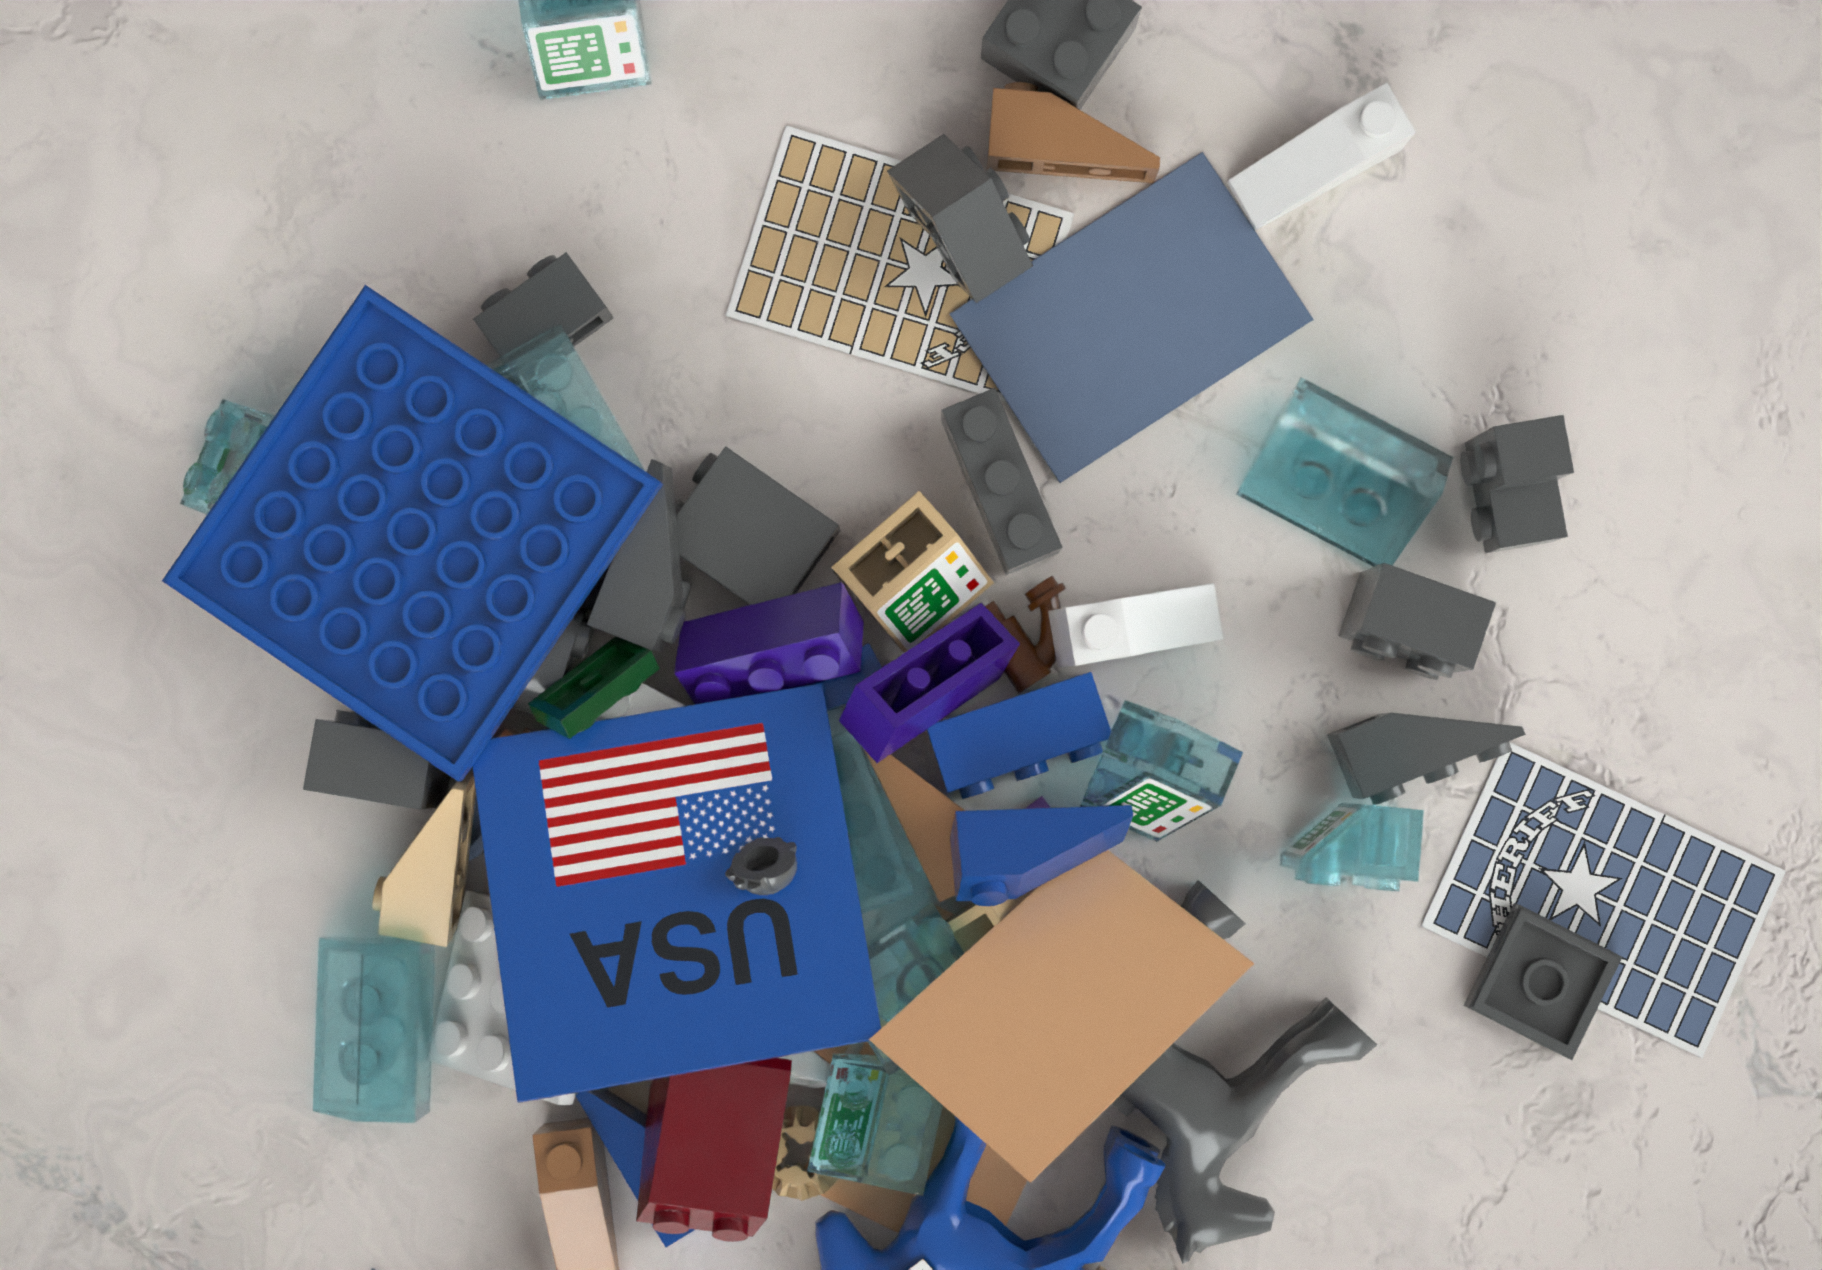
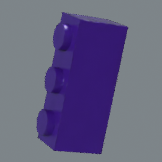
(771, 645)
(928, 682)

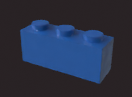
(1020, 735)

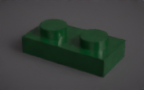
(593, 687)

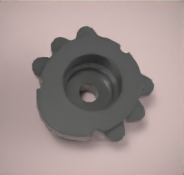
(764, 866)

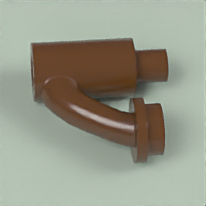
(1029, 661)

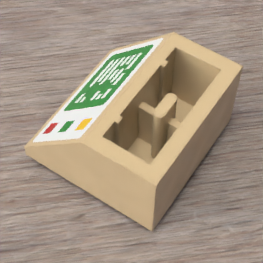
(913, 573)

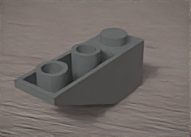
(1399, 747)

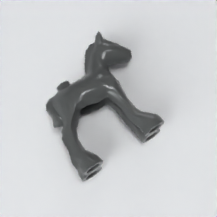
(1215, 1116)

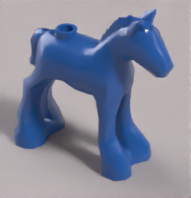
(964, 1236)

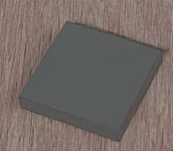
(1543, 981)

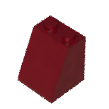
(713, 1149)

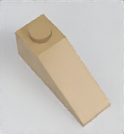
(428, 882)

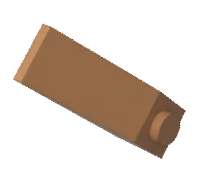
(1051, 137)
(925, 818)
(575, 1195)

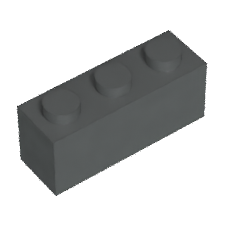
(1000, 481)

